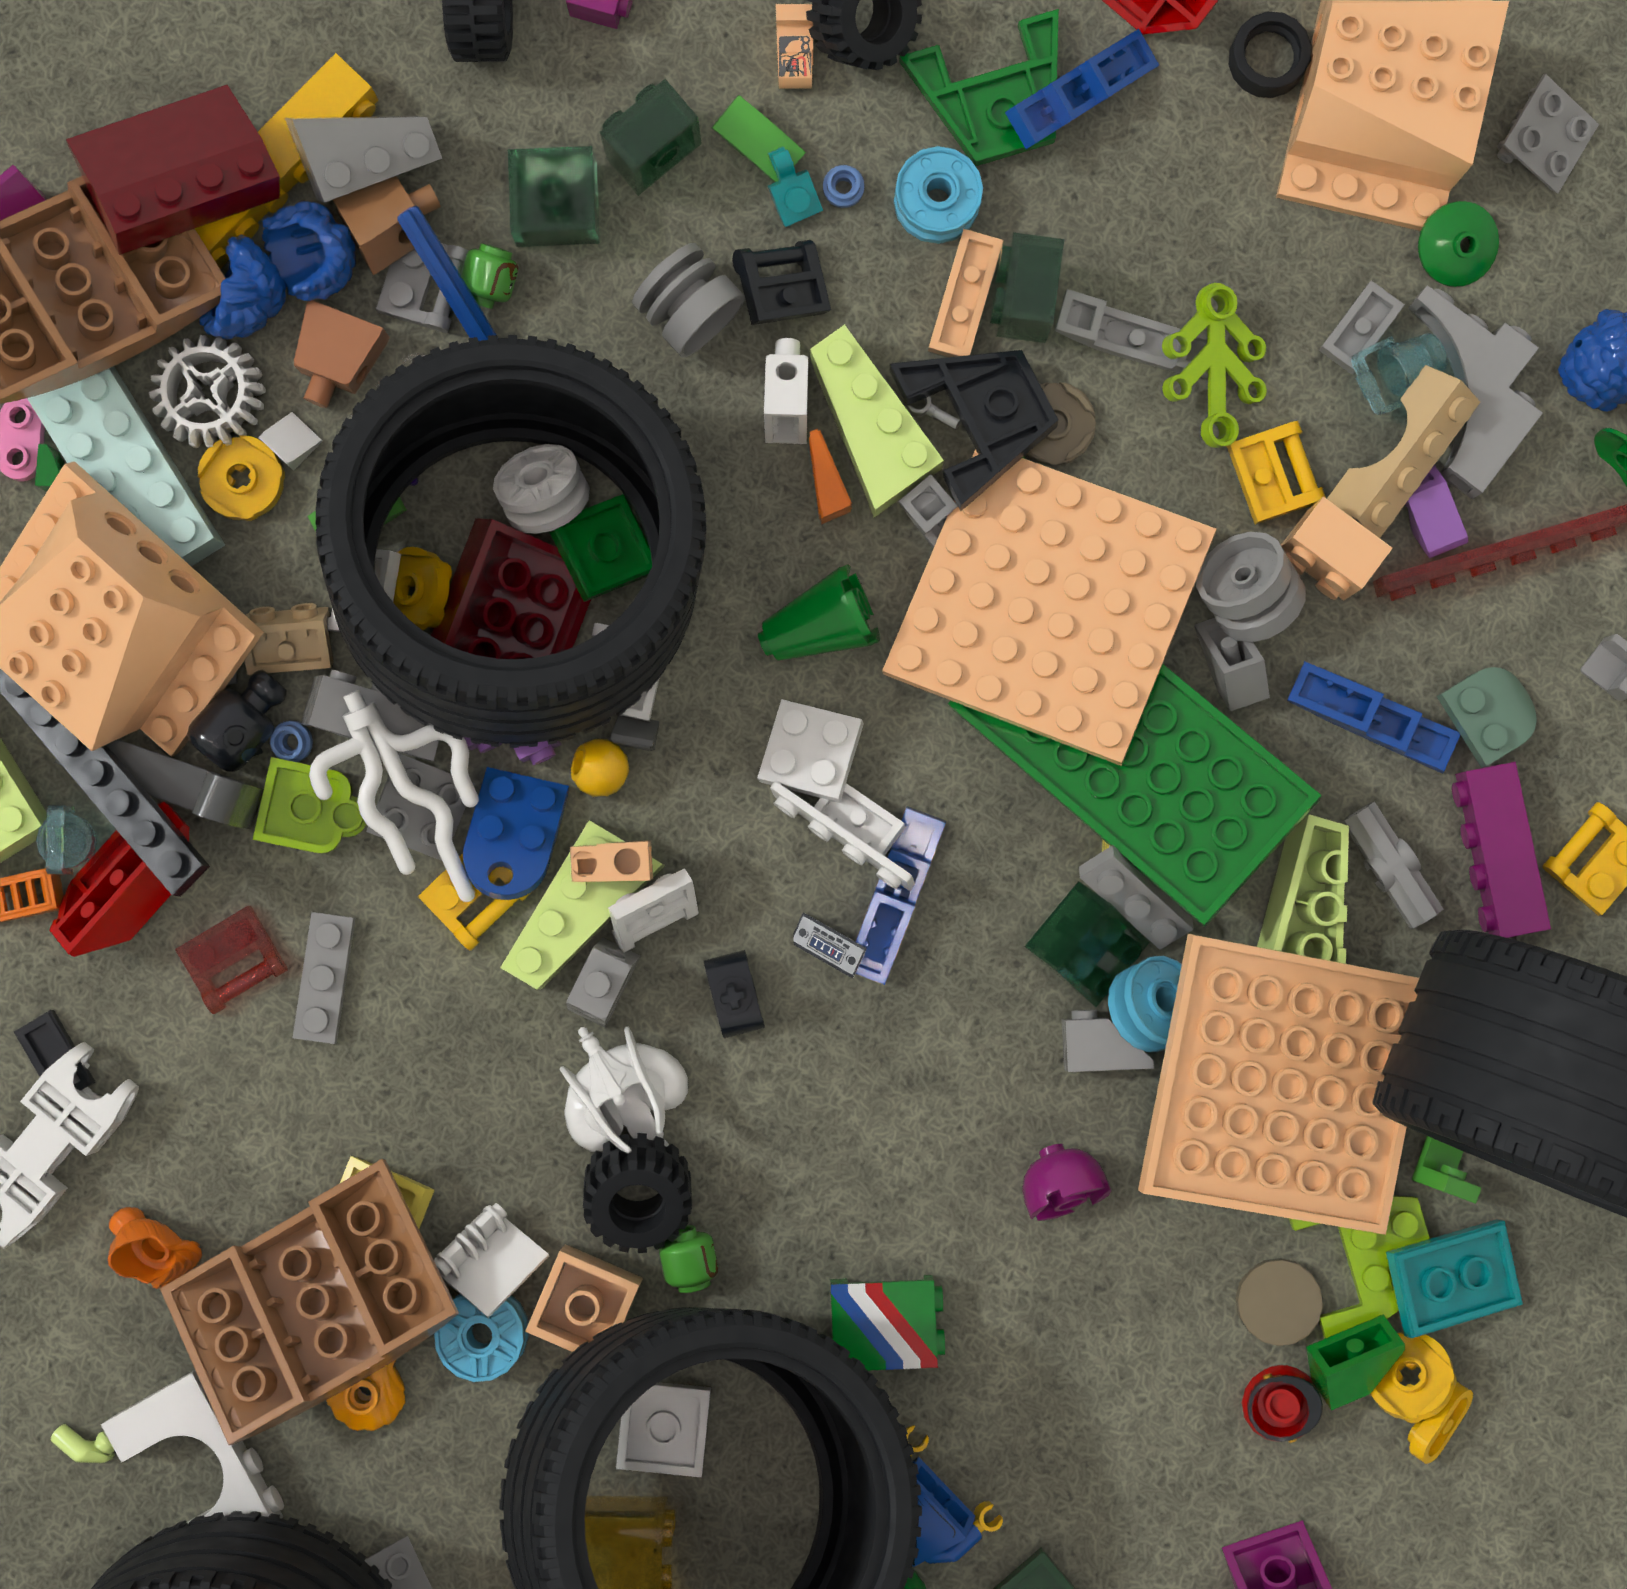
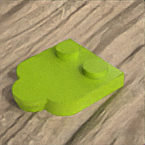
(300, 820)

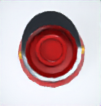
(1282, 1404)

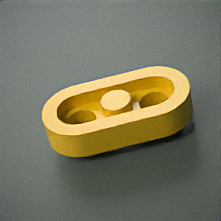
(1432, 1434)

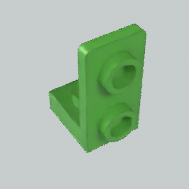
(1439, 1170)

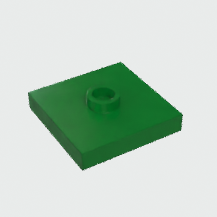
(603, 548)

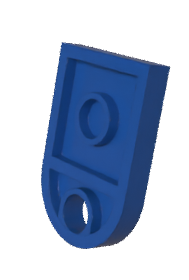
(515, 830)

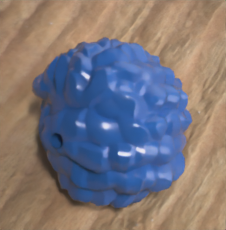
(309, 250)
(248, 294)
(1597, 362)

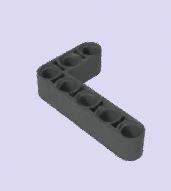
(190, 786)

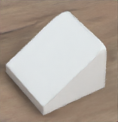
(291, 440)

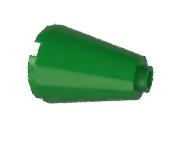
(821, 620)

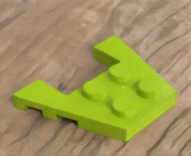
(1370, 1264)

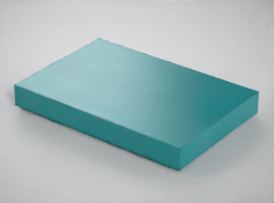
(1454, 1278)

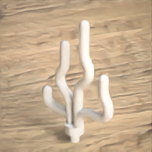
(373, 741)

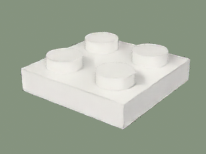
(810, 750)
(665, 1431)

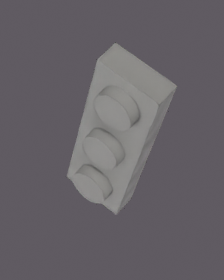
(1136, 897)
(324, 978)

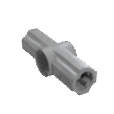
(1393, 865)

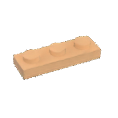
(965, 294)

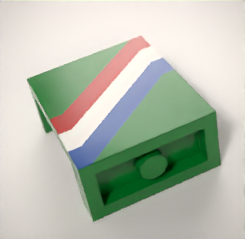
(888, 1322)

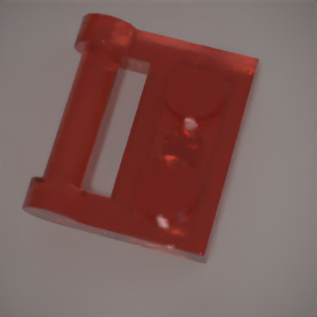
(222, 948)

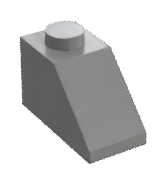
(1234, 666)
(1097, 1045)

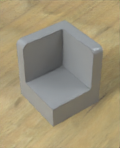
(1609, 666)

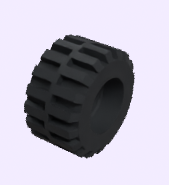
(478, 29)
(878, 44)
(637, 1222)

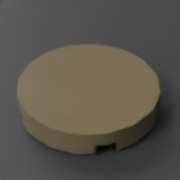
(1064, 442)
(1279, 1302)

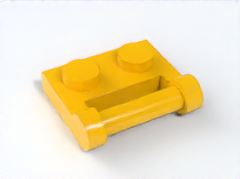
(1264, 477)
(1605, 873)
(447, 906)

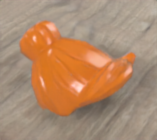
(149, 1249)

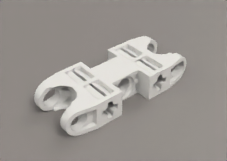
(62, 1121)

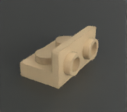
(290, 639)

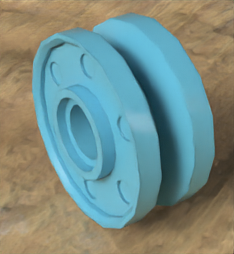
(942, 170)
(1144, 1000)
(476, 1360)

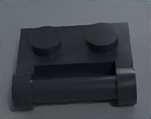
(782, 295)

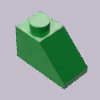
(1353, 1361)

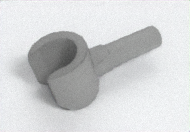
(934, 412)

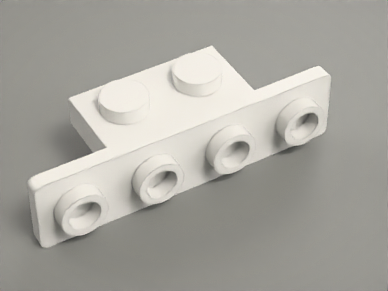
(854, 822)

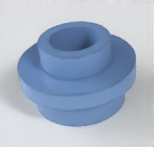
(848, 174)
(279, 741)

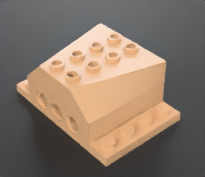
(1391, 106)
(113, 621)

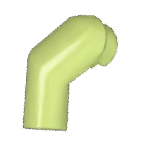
(83, 1450)

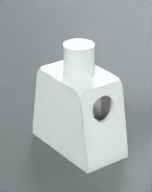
(786, 394)

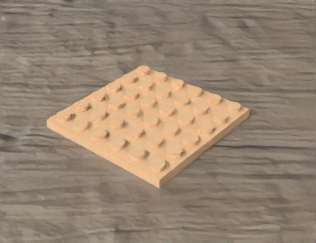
(1052, 607)
(1277, 1085)

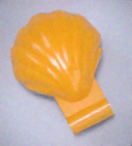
(372, 1411)

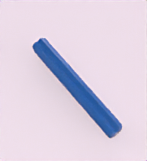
(445, 273)

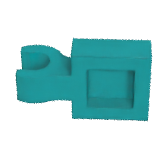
(793, 192)

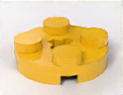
(247, 501)
(431, 592)
(1432, 1391)

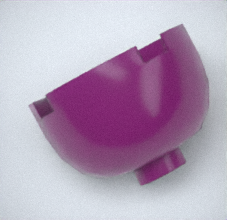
(1062, 1182)

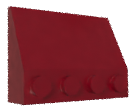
(175, 168)
(510, 597)

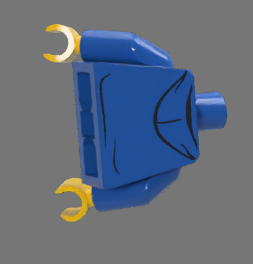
(945, 1520)

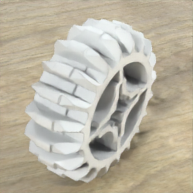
(220, 383)

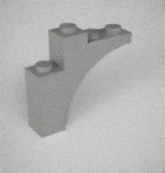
(1488, 368)

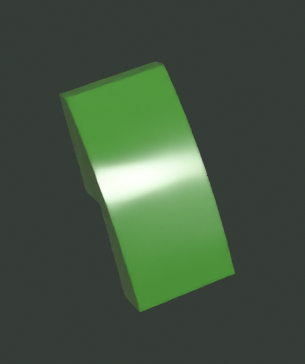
(754, 135)

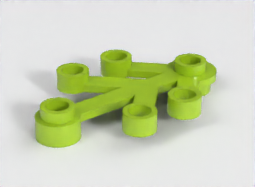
(1217, 359)

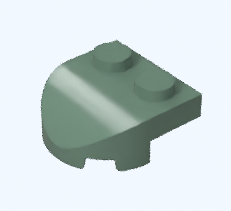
(1490, 713)

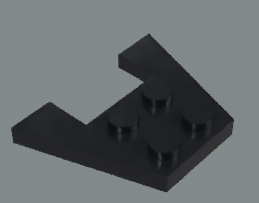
(996, 404)

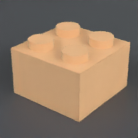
(1334, 550)
(582, 1299)

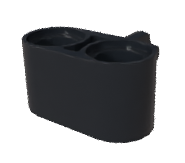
(734, 994)

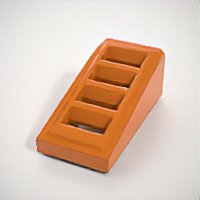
(830, 491)
(51, 890)

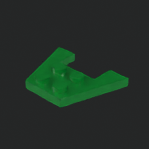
(977, 105)

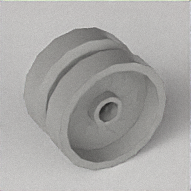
(1251, 587)

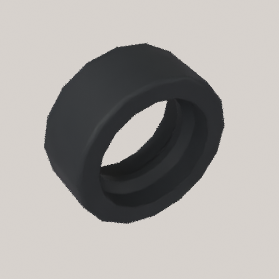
(1275, 23)

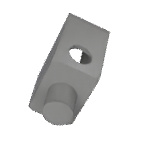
(602, 982)

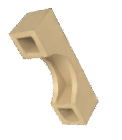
(1435, 414)

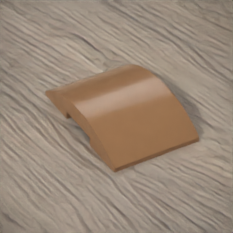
(79, 304)
(310, 1305)

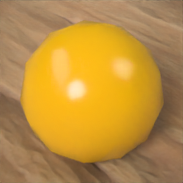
(599, 767)

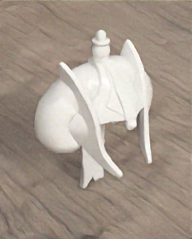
(620, 1090)

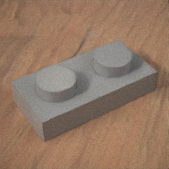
(1361, 325)

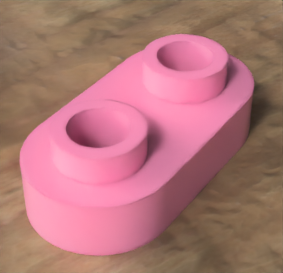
(19, 438)

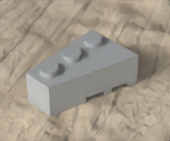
(360, 151)
(327, 706)

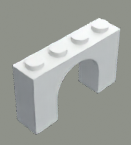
(186, 1411)

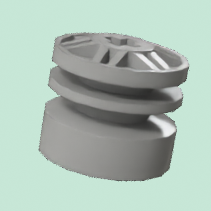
(681, 293)

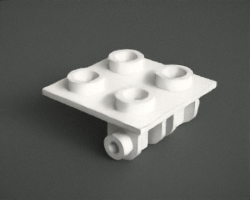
(489, 1260)

